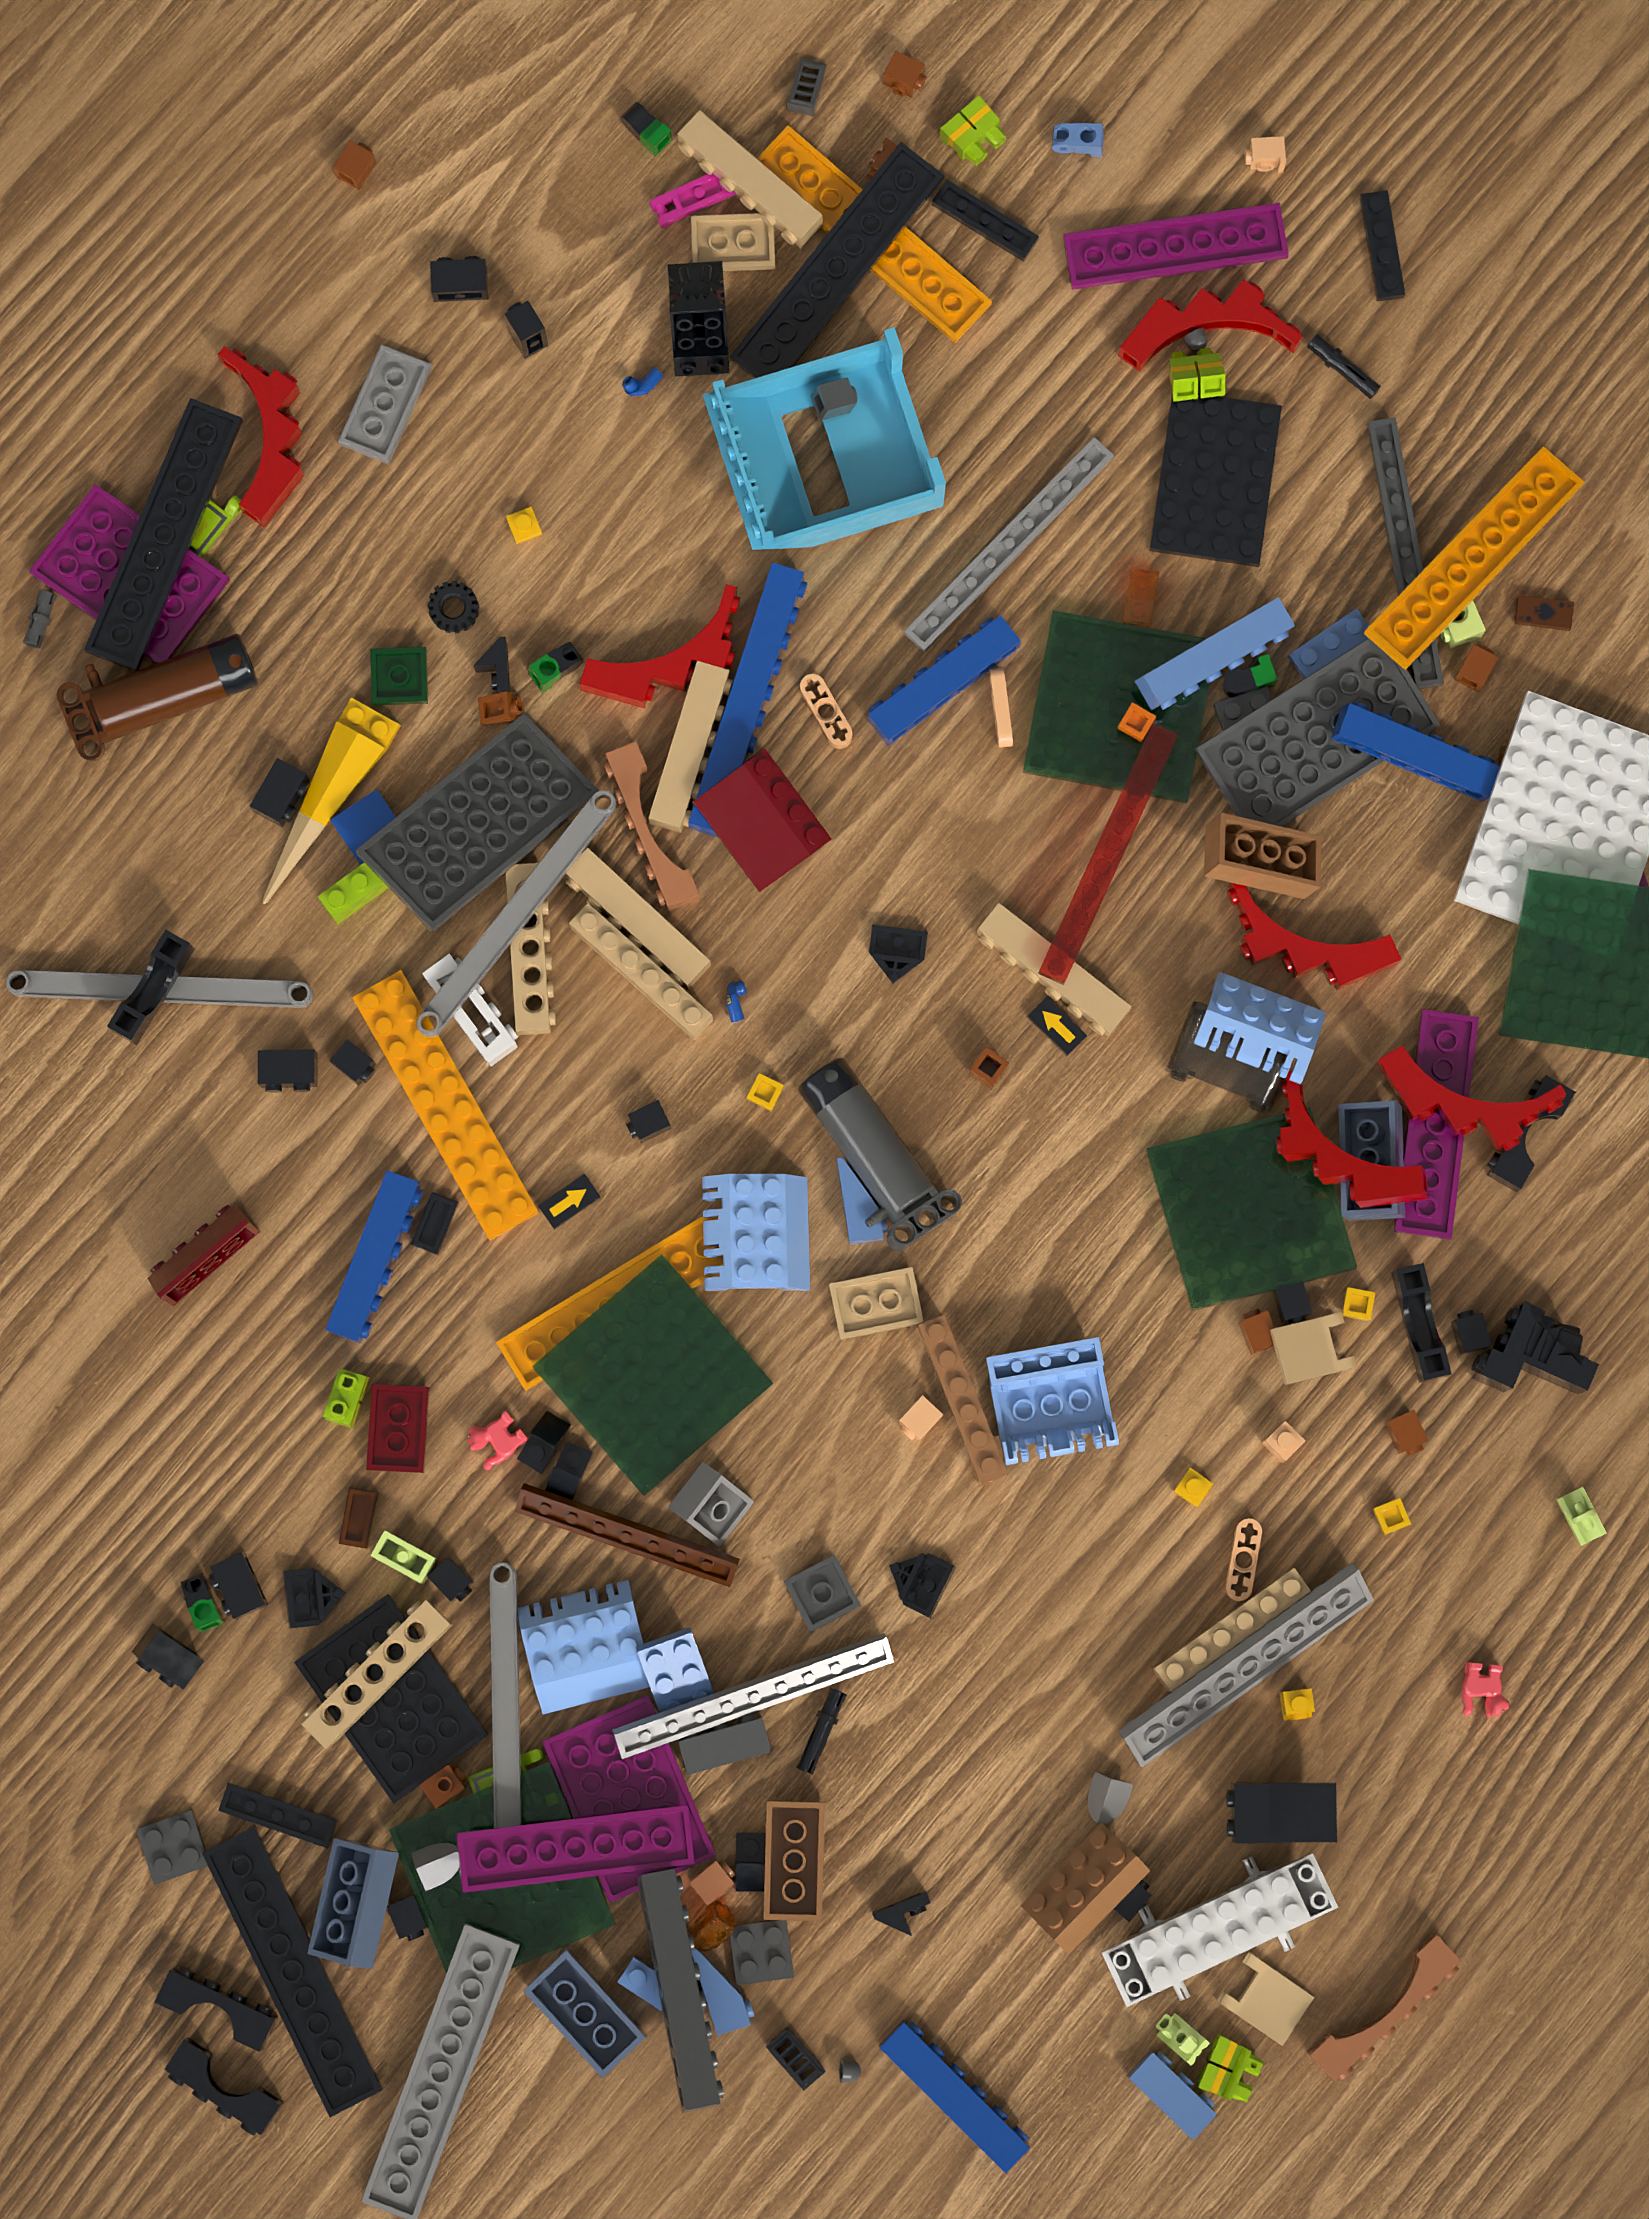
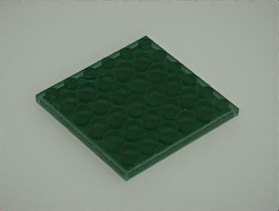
(1086, 693)
(1580, 965)
(1246, 1214)
(652, 1374)
(534, 1915)

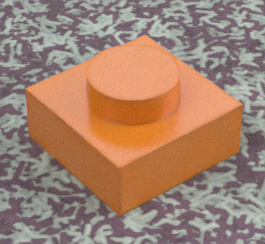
(1136, 722)

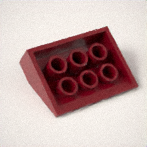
(762, 820)
(202, 1255)

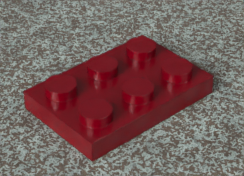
(397, 1428)

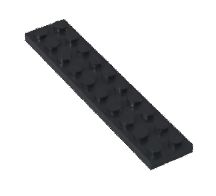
(838, 264)
(163, 535)
(290, 1974)

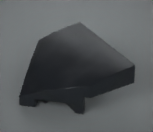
(897, 949)
(922, 1582)
(309, 1597)

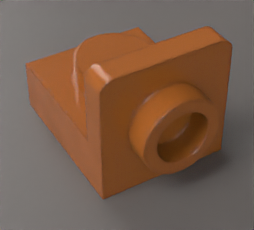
(499, 708)

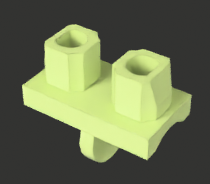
(1581, 1516)
(1181, 2037)

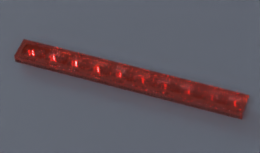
(1108, 854)

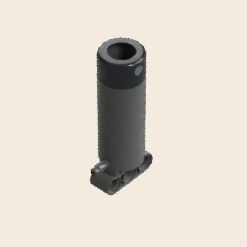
(876, 1154)

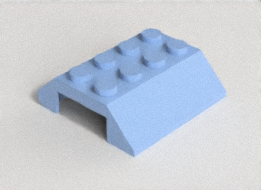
(1263, 1022)
(758, 1232)
(1051, 1399)
(584, 1648)

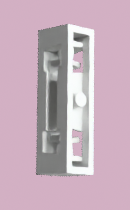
(498, 1046)

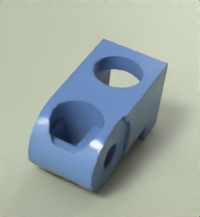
(1078, 138)

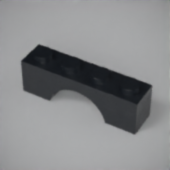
(162, 972)
(1515, 1165)
(1416, 1310)
(250, 2023)
(193, 2067)

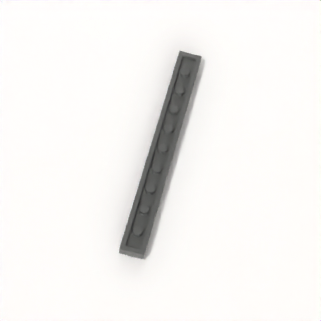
(1401, 531)

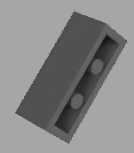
(725, 1744)

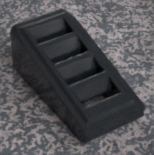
(782, 2037)

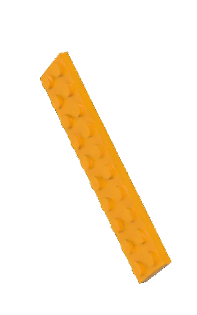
(906, 266)
(1474, 558)
(445, 1106)
(534, 1339)

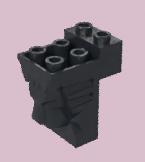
(698, 318)
(1537, 1347)
(1282, 1812)

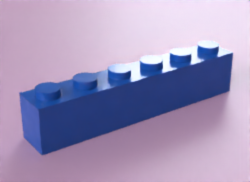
(943, 680)
(1415, 751)
(374, 1256)
(954, 2096)

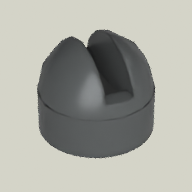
(1196, 339)
(849, 2071)

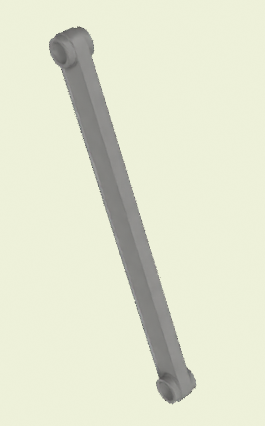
(516, 913)
(185, 989)
(505, 1699)

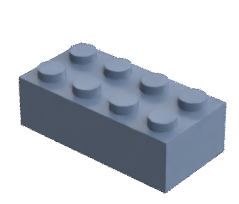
(1375, 1135)
(353, 1903)
(585, 2013)

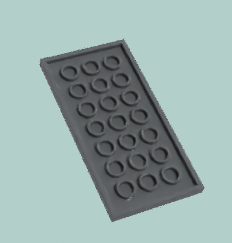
(1283, 752)
(477, 822)

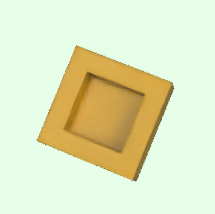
(524, 525)
(765, 1092)
(1358, 1304)
(1193, 1487)
(1391, 1516)

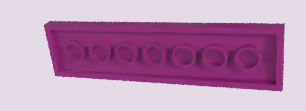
(1175, 246)
(1447, 1056)
(574, 1848)

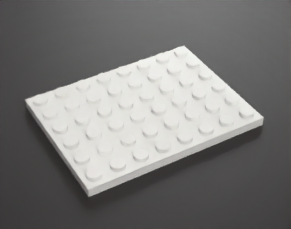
(1561, 803)

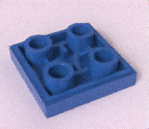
(363, 821)

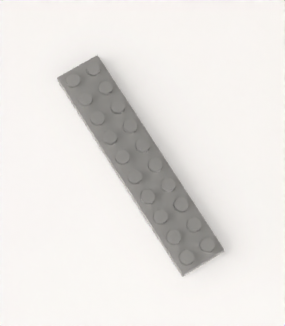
(1246, 1665)
(440, 2072)

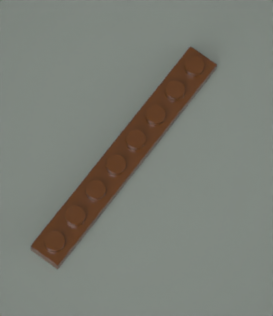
(626, 1535)

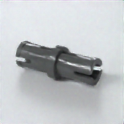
(39, 619)

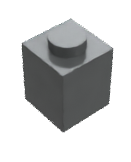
(834, 398)

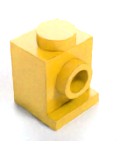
(1297, 1704)

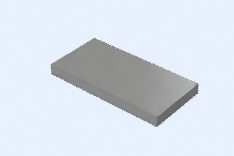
(385, 404)

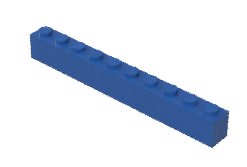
(753, 680)

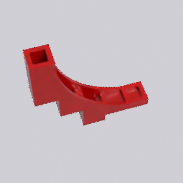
(1241, 311)
(276, 473)
(633, 681)
(1343, 962)
(1422, 1094)
(1372, 1182)

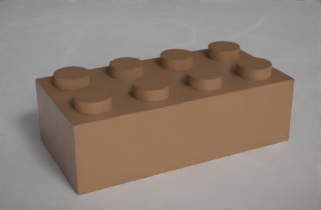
(1262, 856)
(794, 1860)
(1085, 1888)

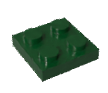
(399, 676)

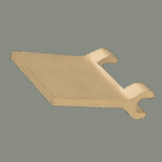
(1308, 1350)
(1269, 2001)

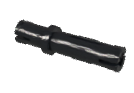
(1338, 362)
(826, 1719)

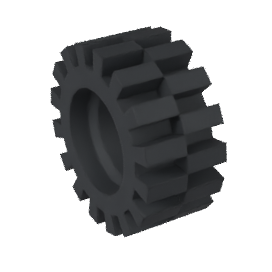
(448, 591)

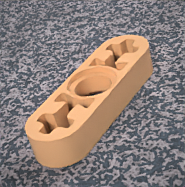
(822, 690)
(1000, 707)
(1255, 1539)

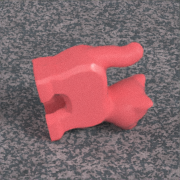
(498, 1435)
(1483, 1686)

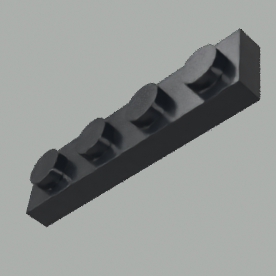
(985, 220)
(1382, 246)
(278, 1815)

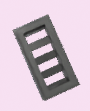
(803, 106)

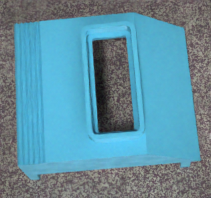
(874, 447)

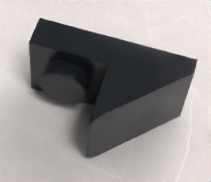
(496, 660)
(543, 1441)
(568, 1471)
(750, 1862)
(894, 1914)

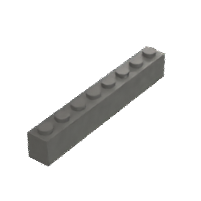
(679, 1991)

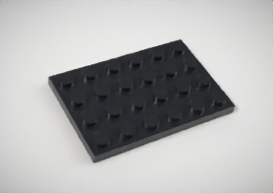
(1216, 479)
(414, 1724)

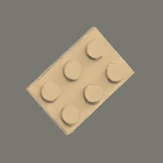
(735, 239)
(876, 1303)

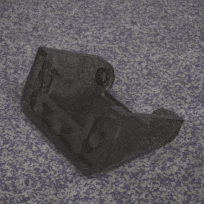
(1217, 1069)

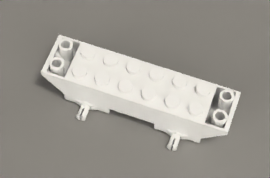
(1219, 1928)

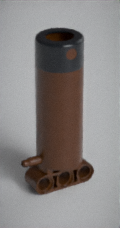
(157, 692)

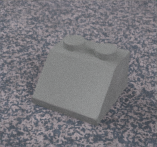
(711, 1504)

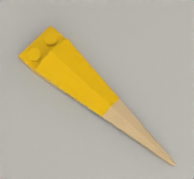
(352, 751)

